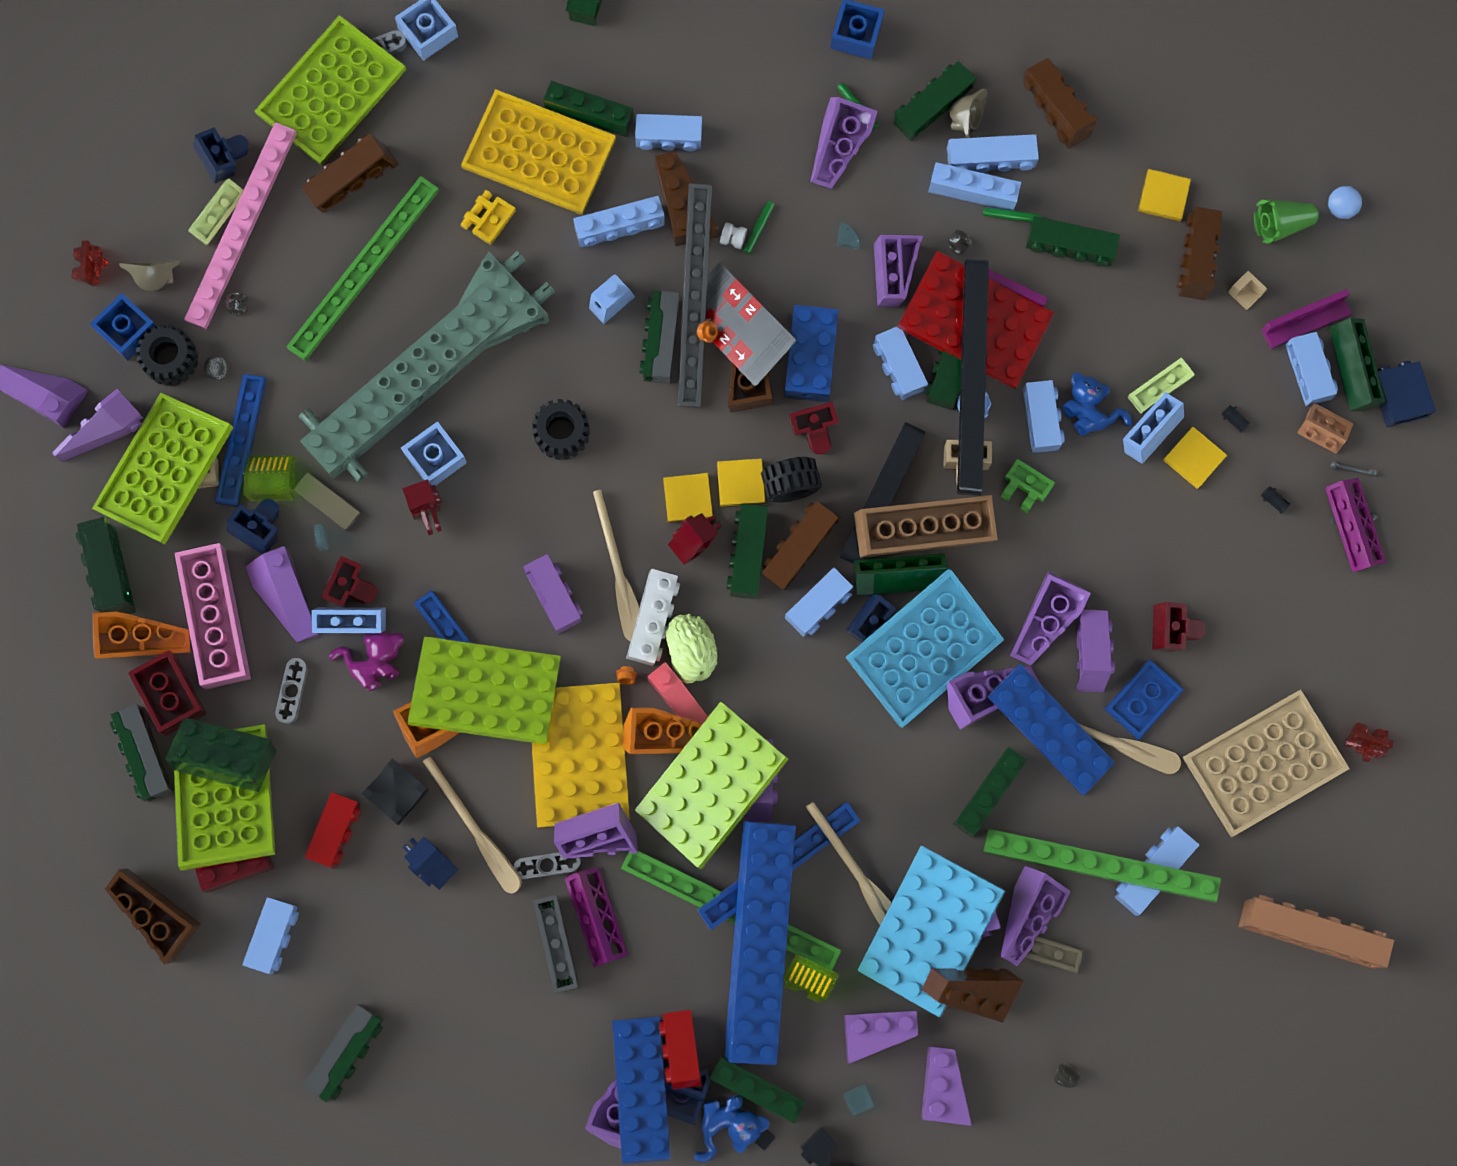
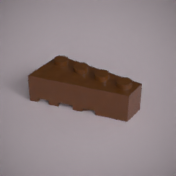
(1059, 103)
(348, 172)
(674, 187)
(1200, 253)
(745, 395)
(800, 545)
(155, 916)
(975, 991)

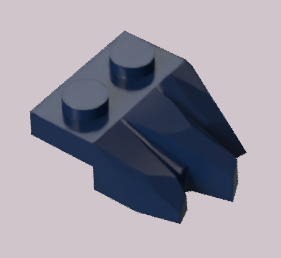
(686, 1103)

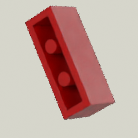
(333, 831)
(680, 1049)

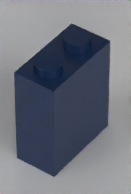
(1405, 394)

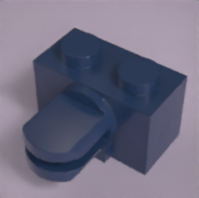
(219, 153)
(255, 526)
(870, 617)
(429, 862)

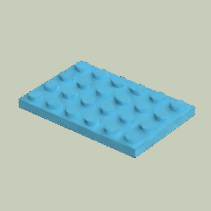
(924, 648)
(930, 925)

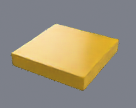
(1164, 195)
(1195, 457)
(740, 482)
(687, 496)

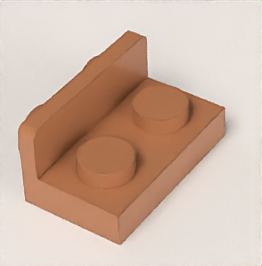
(1325, 428)

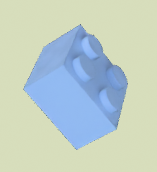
(426, 27)
(434, 454)

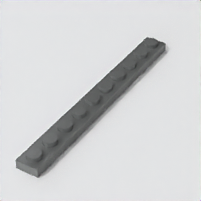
(694, 294)

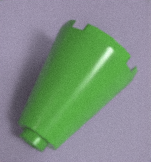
(1283, 218)

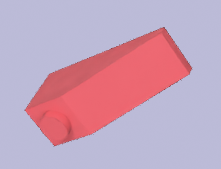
(676, 694)

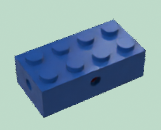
(812, 353)

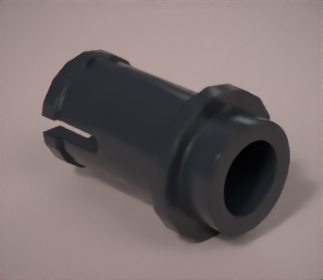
(1235, 418)
(1275, 499)

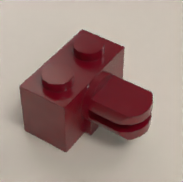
(814, 423)
(424, 501)
(694, 537)
(345, 584)
(1173, 627)

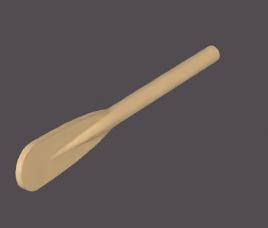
(626, 600)
(1147, 754)
(496, 860)
(873, 895)

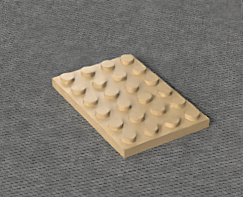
(1265, 763)

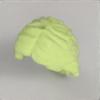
(691, 648)

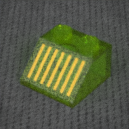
(269, 478)
(810, 978)

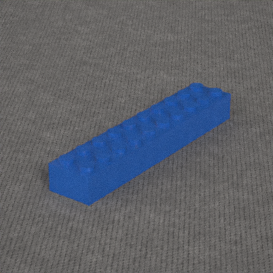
(759, 943)

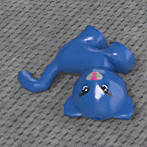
(1088, 394)
(742, 1126)

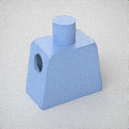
(611, 297)

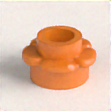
(707, 331)
(626, 675)

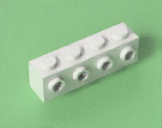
(652, 617)

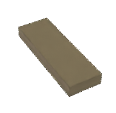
(327, 501)
(1055, 954)

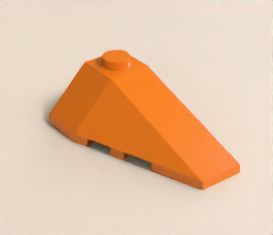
(129, 635)
(656, 731)
(420, 739)

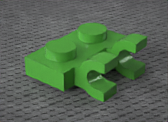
(1028, 481)

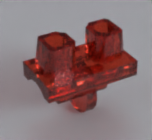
(90, 263)
(1369, 745)

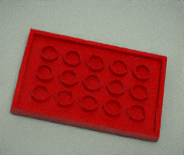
(1012, 320)

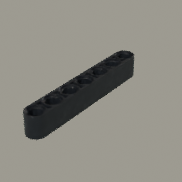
(888, 480)

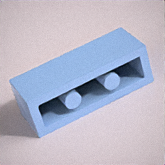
(668, 132)
(900, 363)
(1311, 368)
(1043, 416)
(1153, 427)
(819, 603)
(349, 620)
(271, 936)

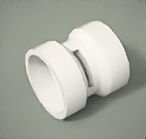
(738, 237)

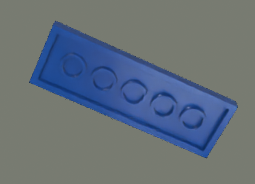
(1051, 729)
(641, 1091)

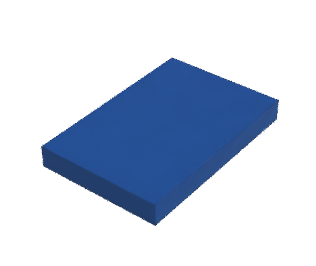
(1143, 699)

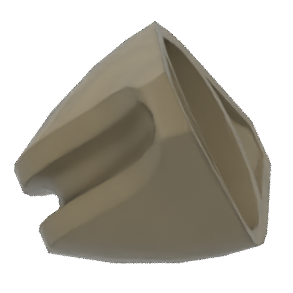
(967, 112)
(151, 275)

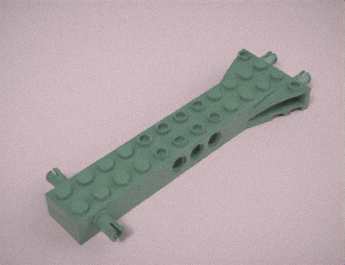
(487, 315)

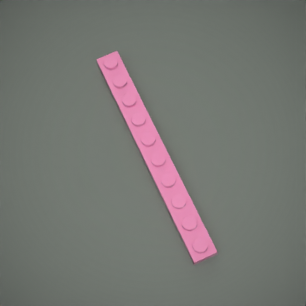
(240, 226)

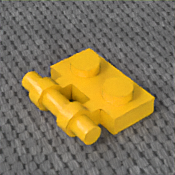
(493, 220)

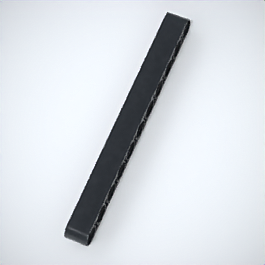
(973, 377)

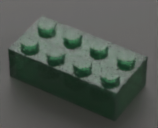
(105, 566)
(221, 754)

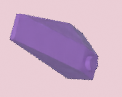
(841, 136)
(44, 393)
(113, 420)
(279, 587)
(1051, 613)
(969, 694)
(1032, 906)
(605, 1118)

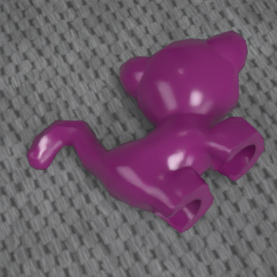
(381, 649)

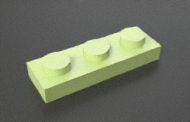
(216, 211)
(1165, 381)

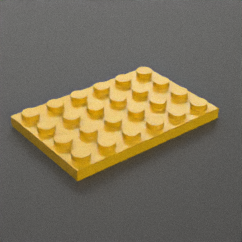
(538, 152)
(583, 755)

